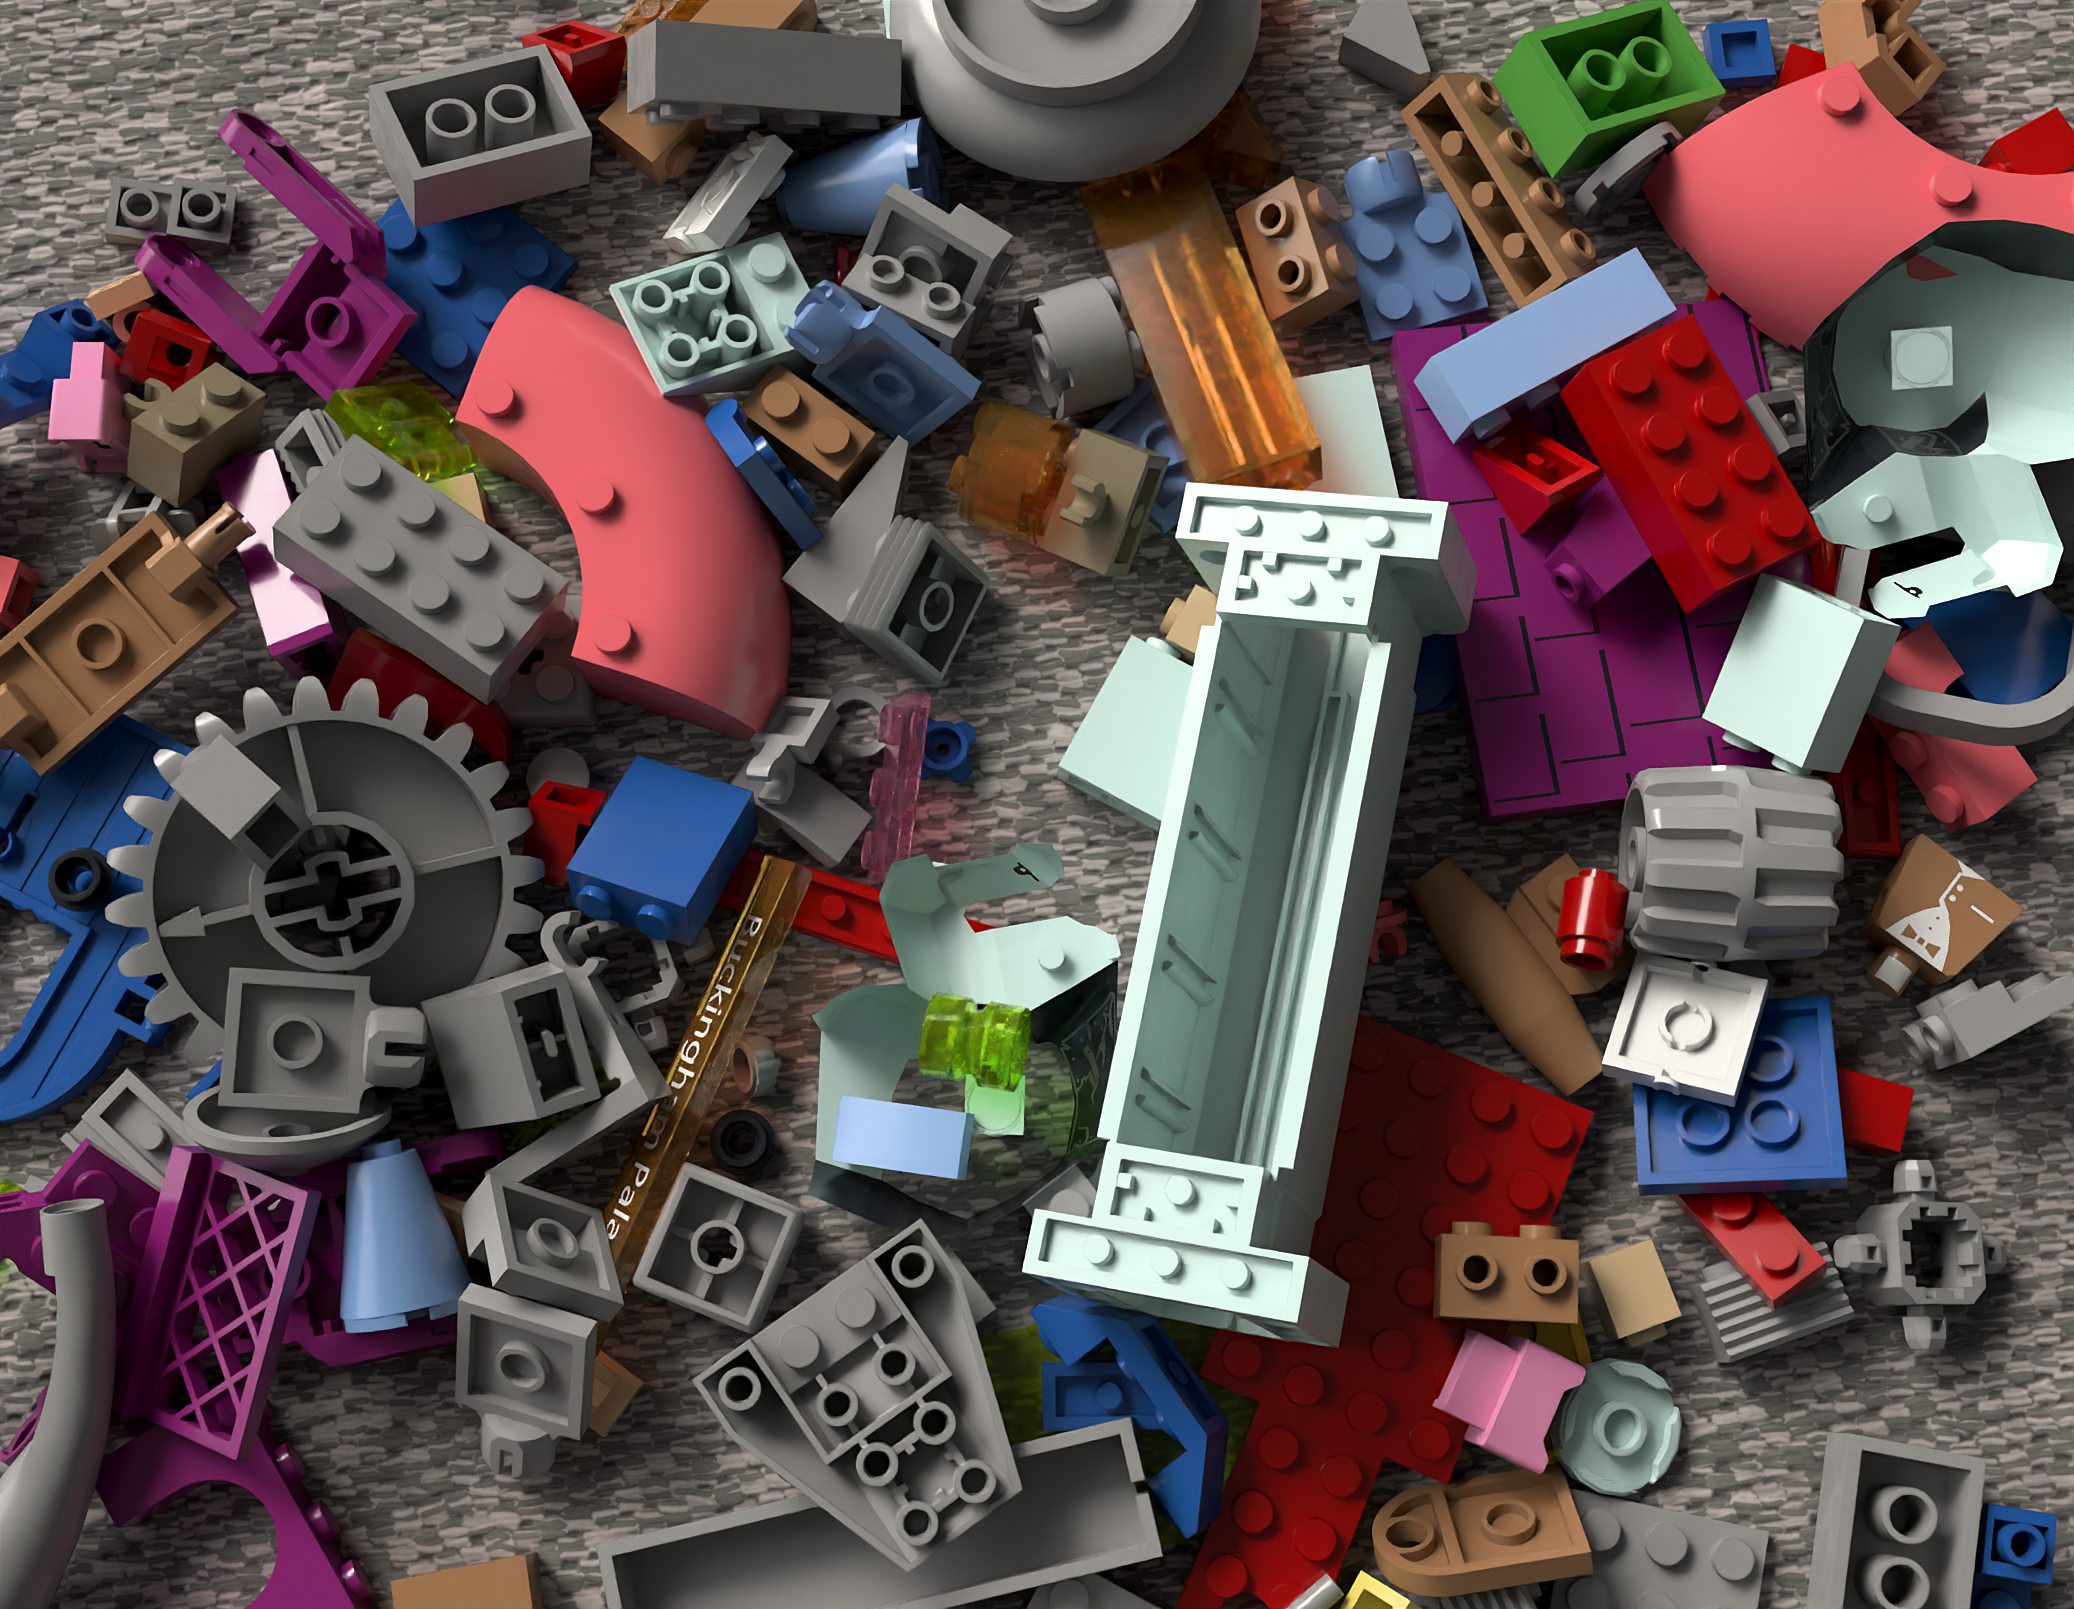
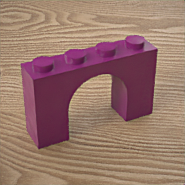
(166, 1466)

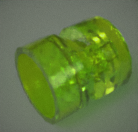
(972, 1041)

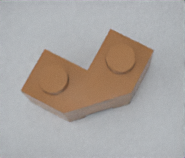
(1882, 46)

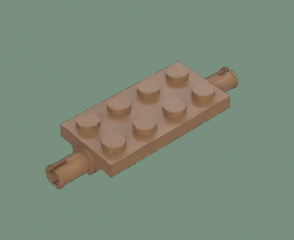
(113, 635)

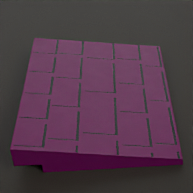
(1557, 697)

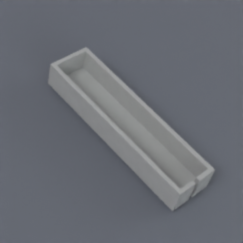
(1066, 1522)

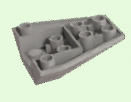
(876, 1402)

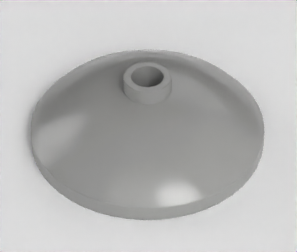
(280, 1138)

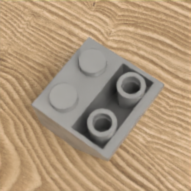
(511, 1048)

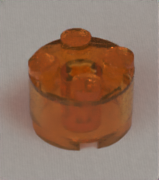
(1010, 470)

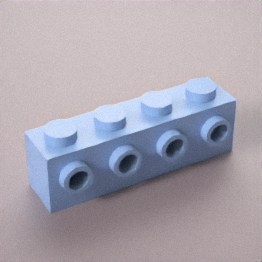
(1542, 347)

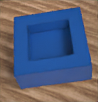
(1740, 53)

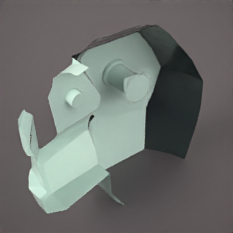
(1940, 403)
(1050, 966)

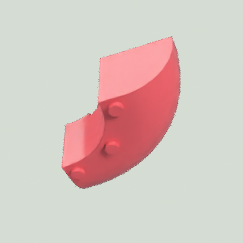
(1818, 192)
(668, 533)

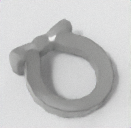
(835, 753)

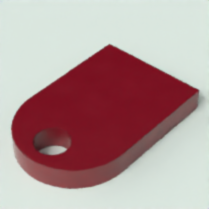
(401, 675)

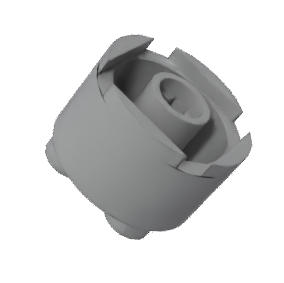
(1080, 346)

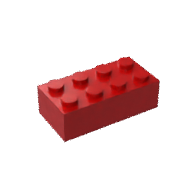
(1689, 463)

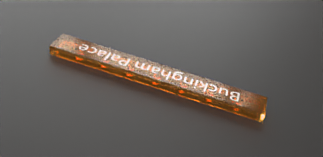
(700, 1064)

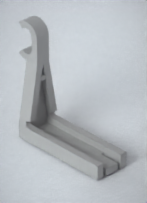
(620, 1056)

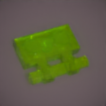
(405, 426)

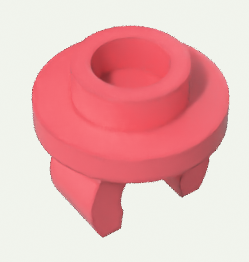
(1386, 928)

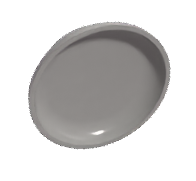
(1072, 81)

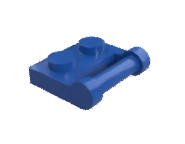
(764, 472)

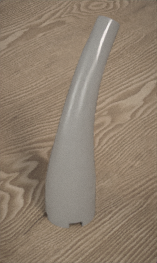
(56, 1474)

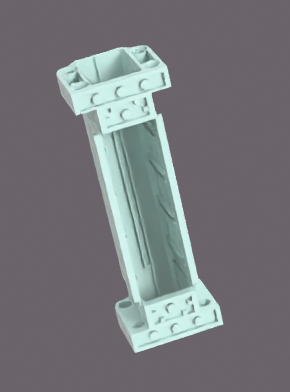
(1261, 910)

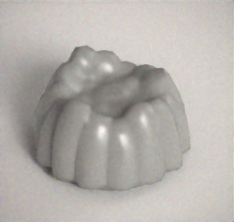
(759, 1055)

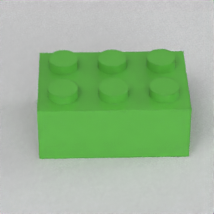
(1604, 81)

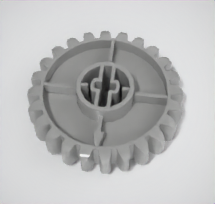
(349, 770)

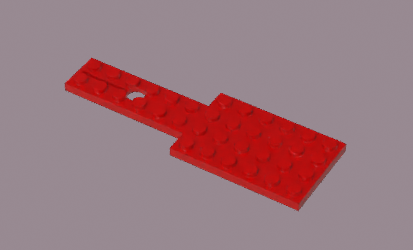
(1413, 1151)

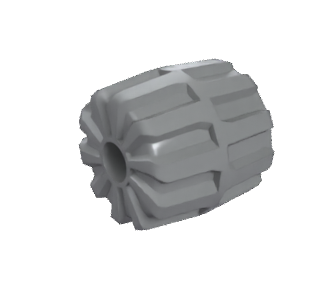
(1730, 863)

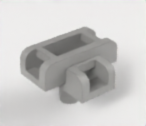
(133, 505)

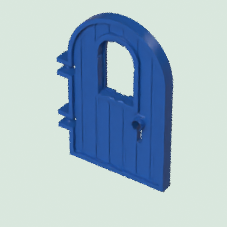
(76, 1016)

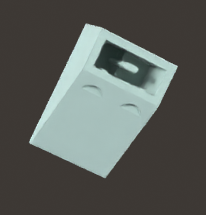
(717, 318)

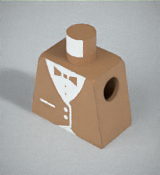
(1931, 918)

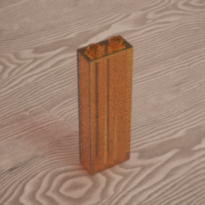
(1201, 328)

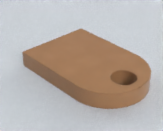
(1482, 1534)

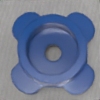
(958, 739)

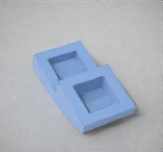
(903, 1137)

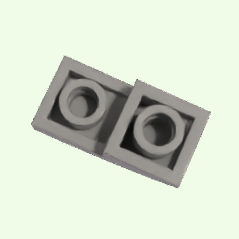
(188, 211)
(814, 815)

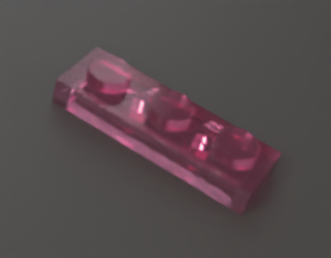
(896, 784)

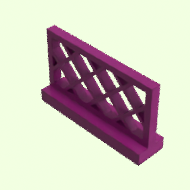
(177, 1282)

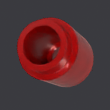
(1592, 920)

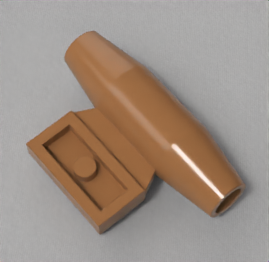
(1516, 967)

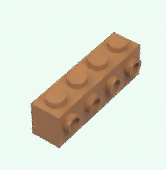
(1498, 186)

